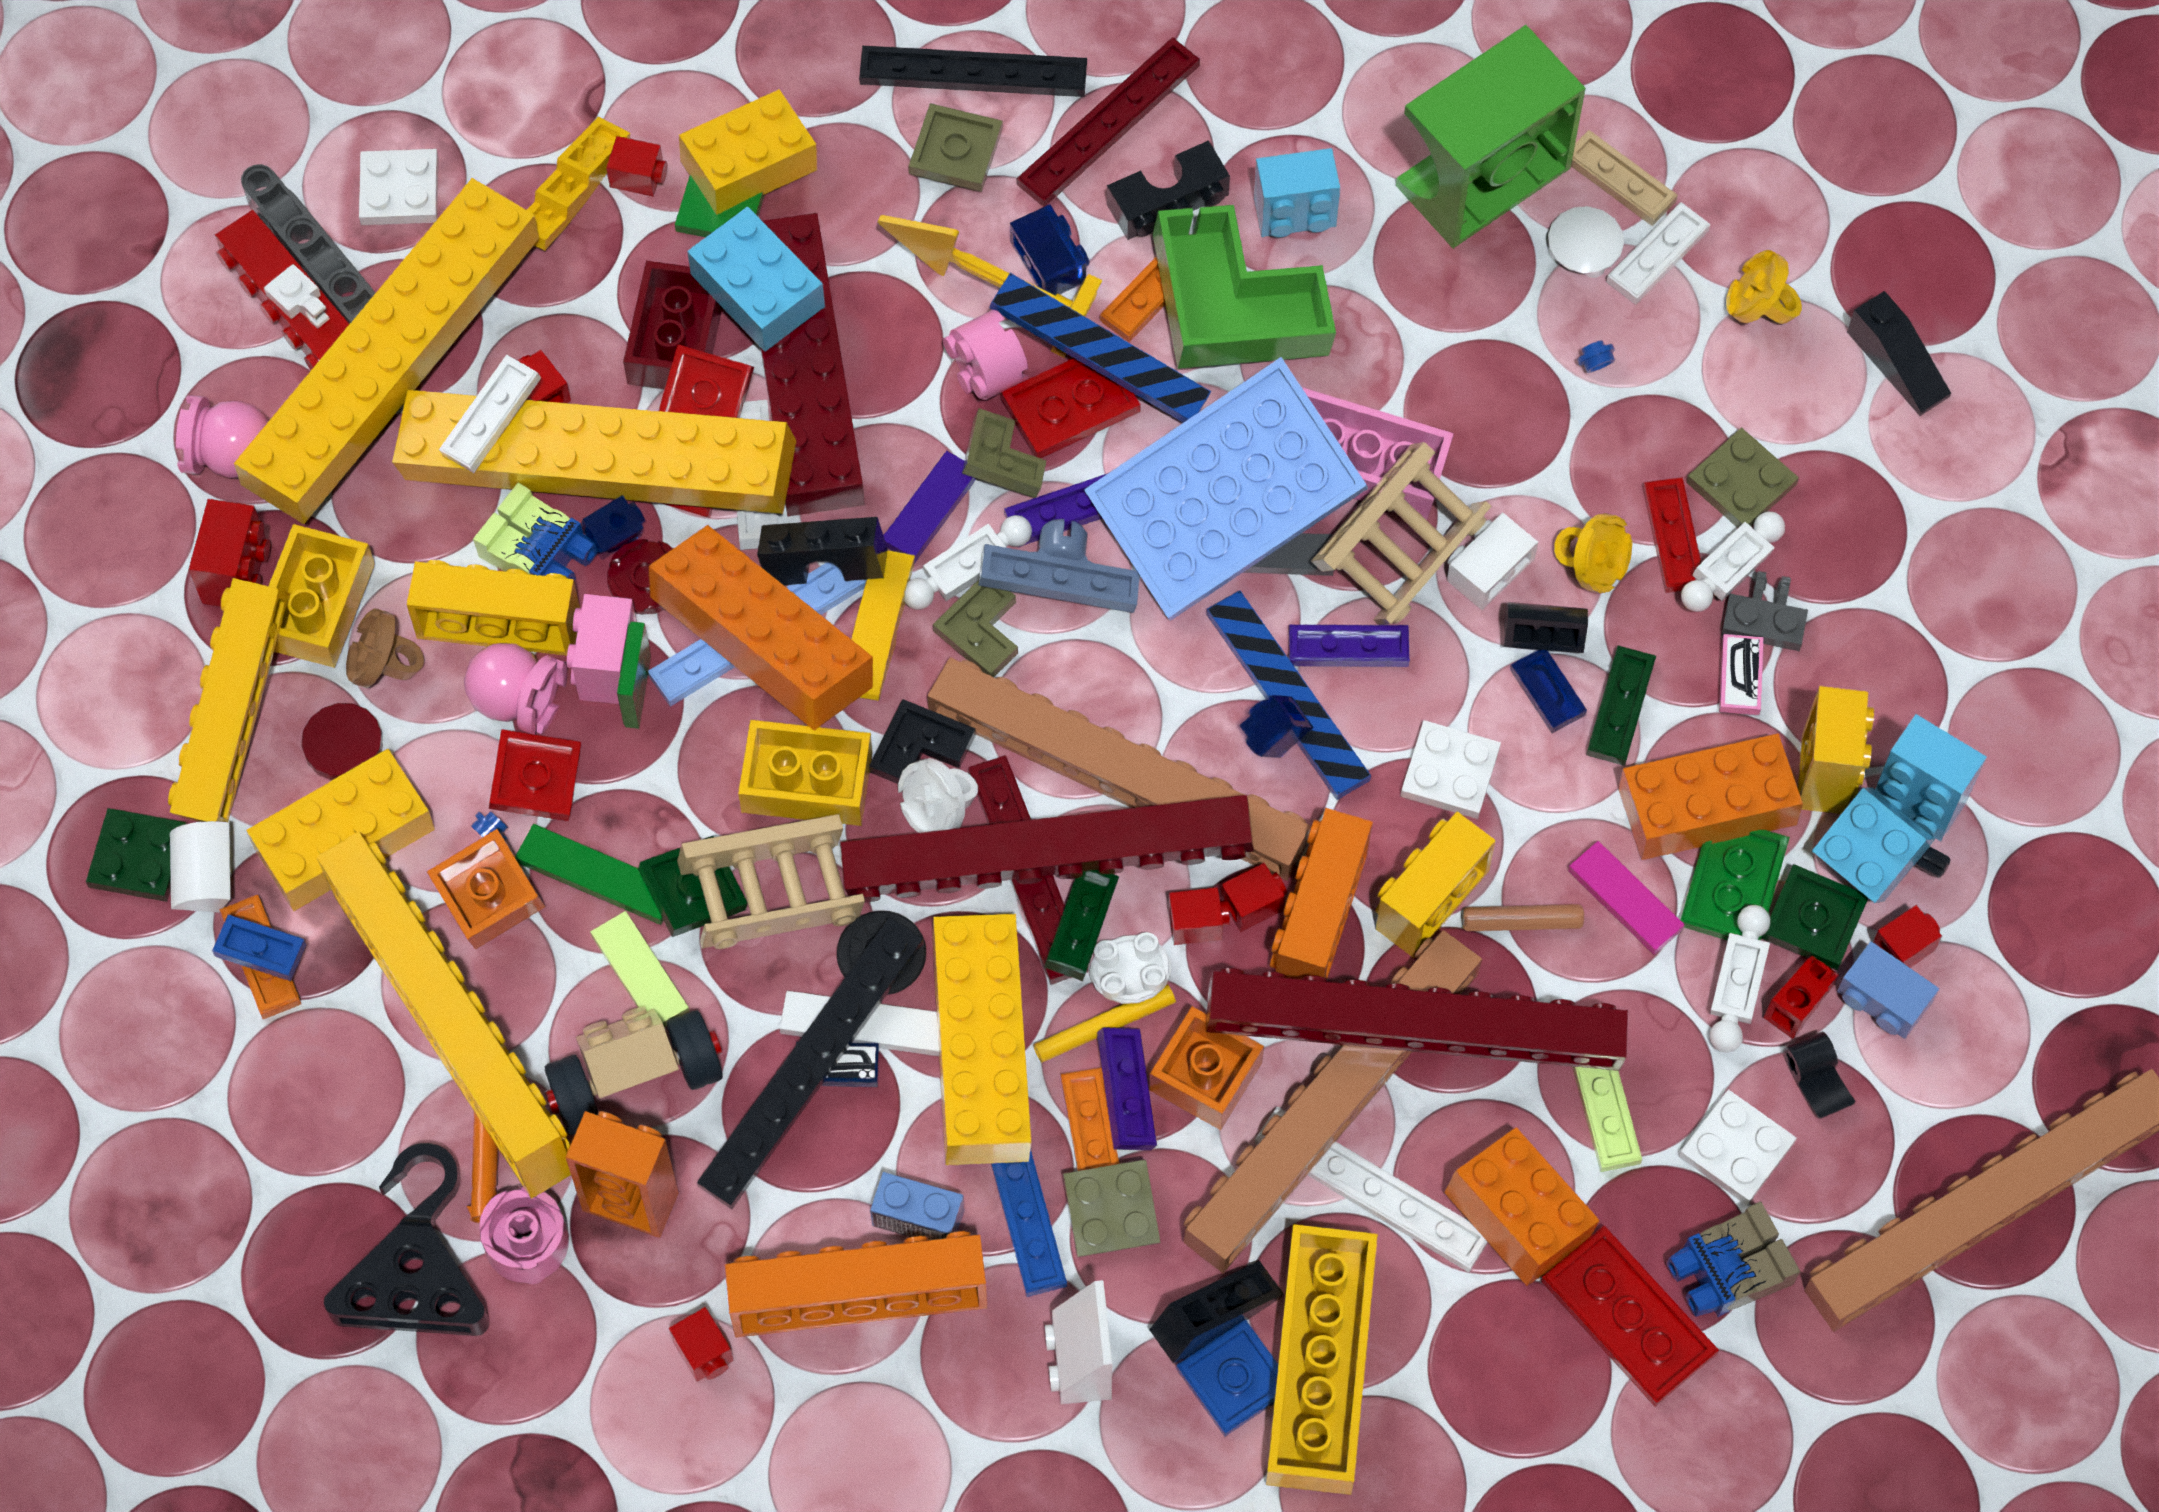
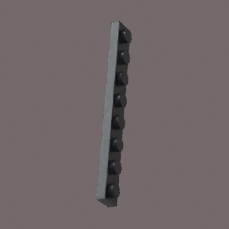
(810, 1063)

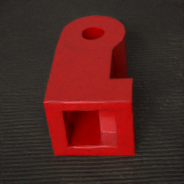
(1800, 996)

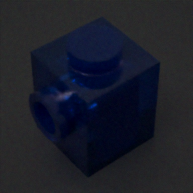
(614, 526)
(1275, 726)

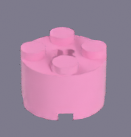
(986, 355)
(530, 1257)

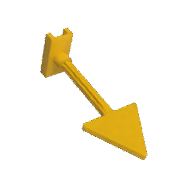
(937, 249)

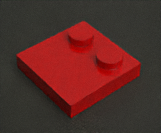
(534, 775)

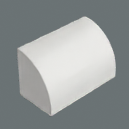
(200, 866)

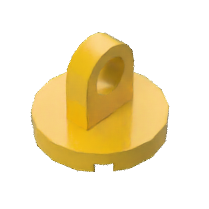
(1762, 289)
(1600, 552)

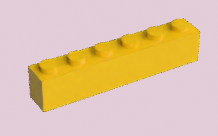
(228, 702)

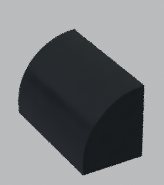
(1545, 627)

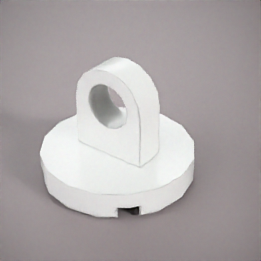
(935, 795)

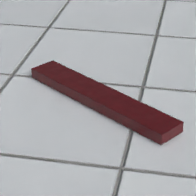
(1108, 122)
(1038, 901)

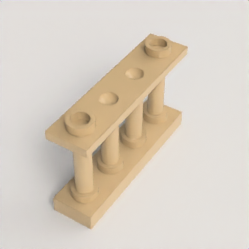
(1364, 525)
(780, 844)

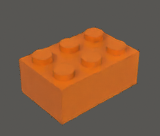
(1521, 1206)

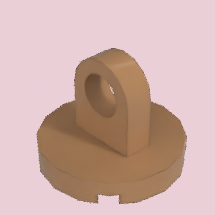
(377, 649)

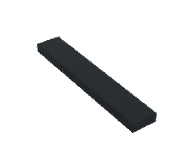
(973, 71)

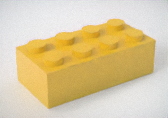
(492, 607)
(366, 799)

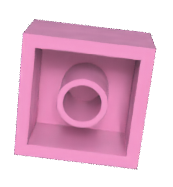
(599, 646)

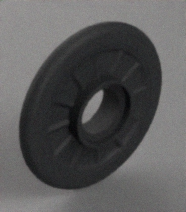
(860, 934)

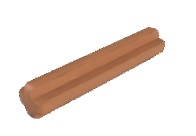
(1523, 917)

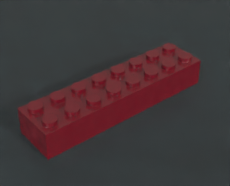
(811, 392)

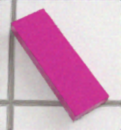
(1626, 897)

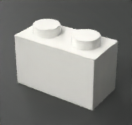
(1491, 560)

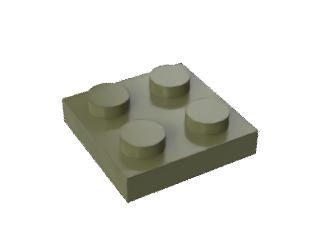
(955, 147)
(1742, 479)
(1111, 1208)

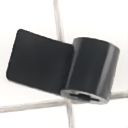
(1814, 1071)

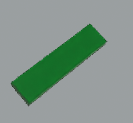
(587, 871)

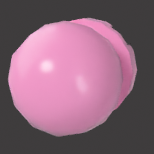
(216, 434)
(511, 685)

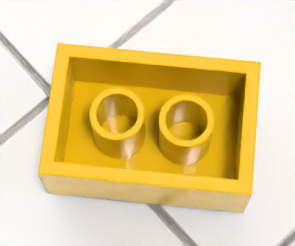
(748, 151)
(324, 587)
(1834, 749)
(805, 772)
(1434, 882)

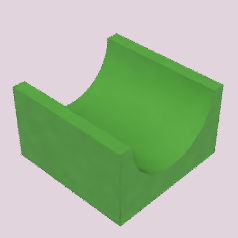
(1492, 135)

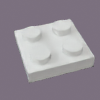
(398, 187)
(1450, 769)
(1737, 1147)

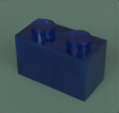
(1048, 250)

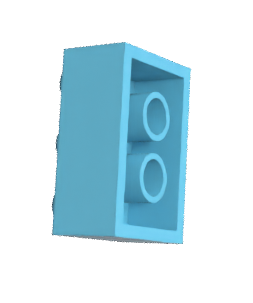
(756, 278)
(1930, 776)

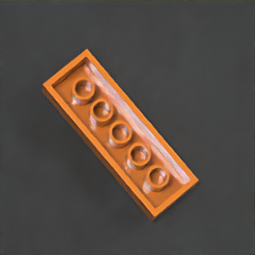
(761, 627)
(856, 1284)

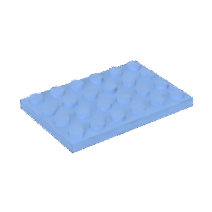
(1226, 489)

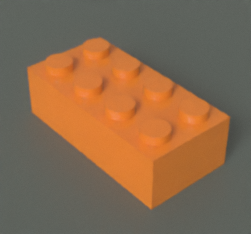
(1710, 796)
(1322, 895)
(622, 1173)

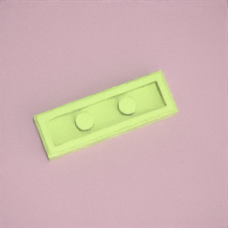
(638, 968)
(1608, 1118)

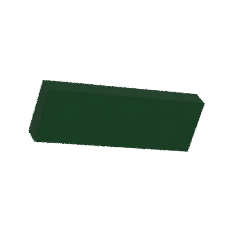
(1621, 705)
(1081, 924)

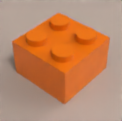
(485, 889)
(1205, 1069)

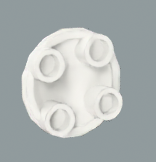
(1585, 240)
(1130, 968)

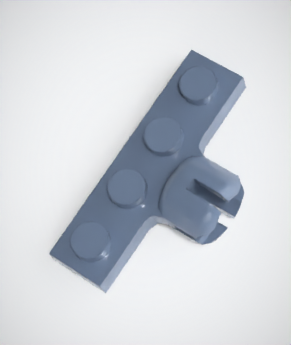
(1060, 571)

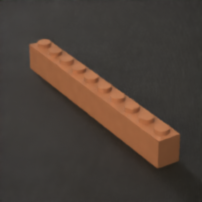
(1102, 757)
(1314, 1120)
(1987, 1202)

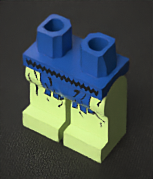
(533, 537)

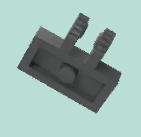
(1776, 622)

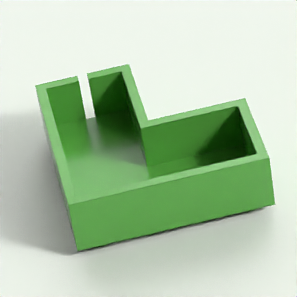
(1232, 314)

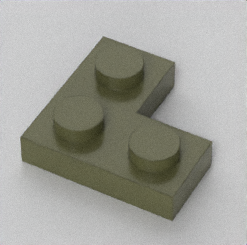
(993, 459)
(970, 628)

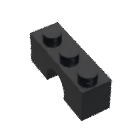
(1200, 183)
(851, 544)

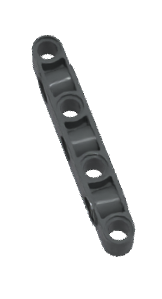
(320, 255)

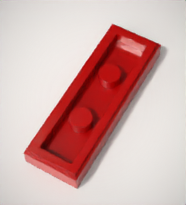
(1672, 532)

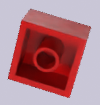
(227, 547)

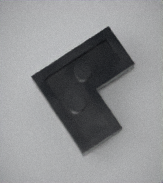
(916, 733)

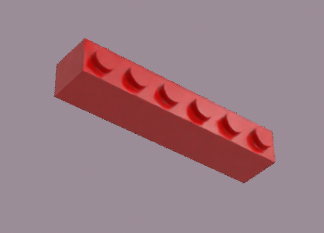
(258, 259)

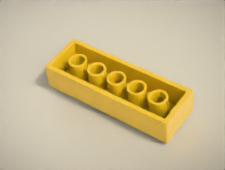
(981, 1039)
(1322, 1360)

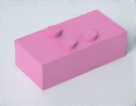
(1378, 440)

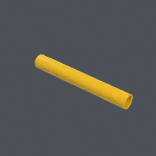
(1114, 1018)

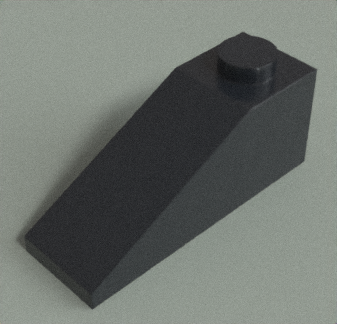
(1898, 352)
(1214, 1310)

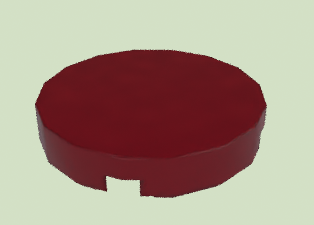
(622, 571)
(340, 739)

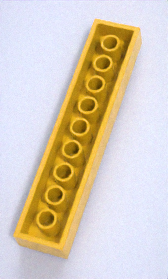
(386, 351)
(607, 453)
(448, 1013)

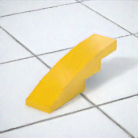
(574, 180)
(881, 615)

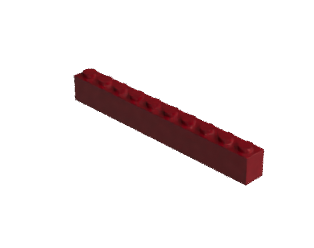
(1048, 847)
(1417, 1019)

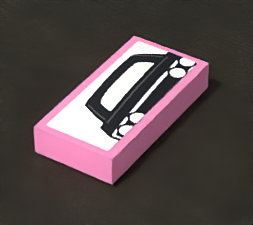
(1741, 674)

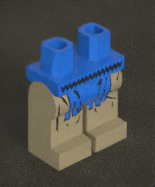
(1734, 1263)

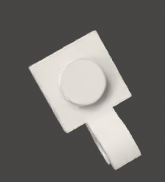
(295, 294)

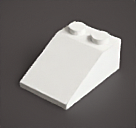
(1081, 1347)

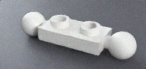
(1733, 561)
(961, 564)
(1740, 978)

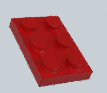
(1066, 406)

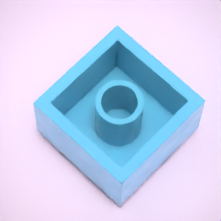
(1296, 192)
(1873, 844)

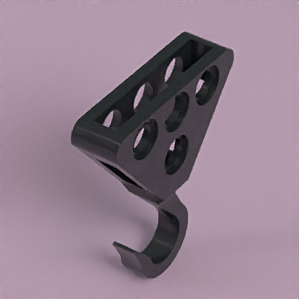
(433, 1286)

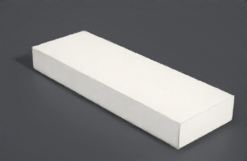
(1658, 253)
(490, 413)

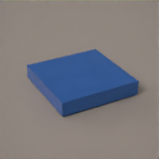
(1232, 1377)

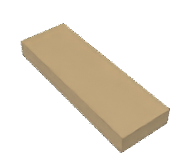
(1622, 178)

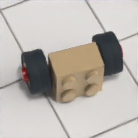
(629, 1055)

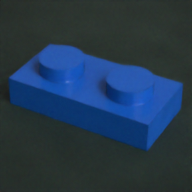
(259, 947)

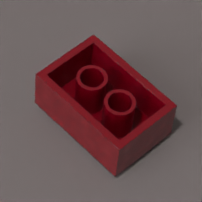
(668, 312)

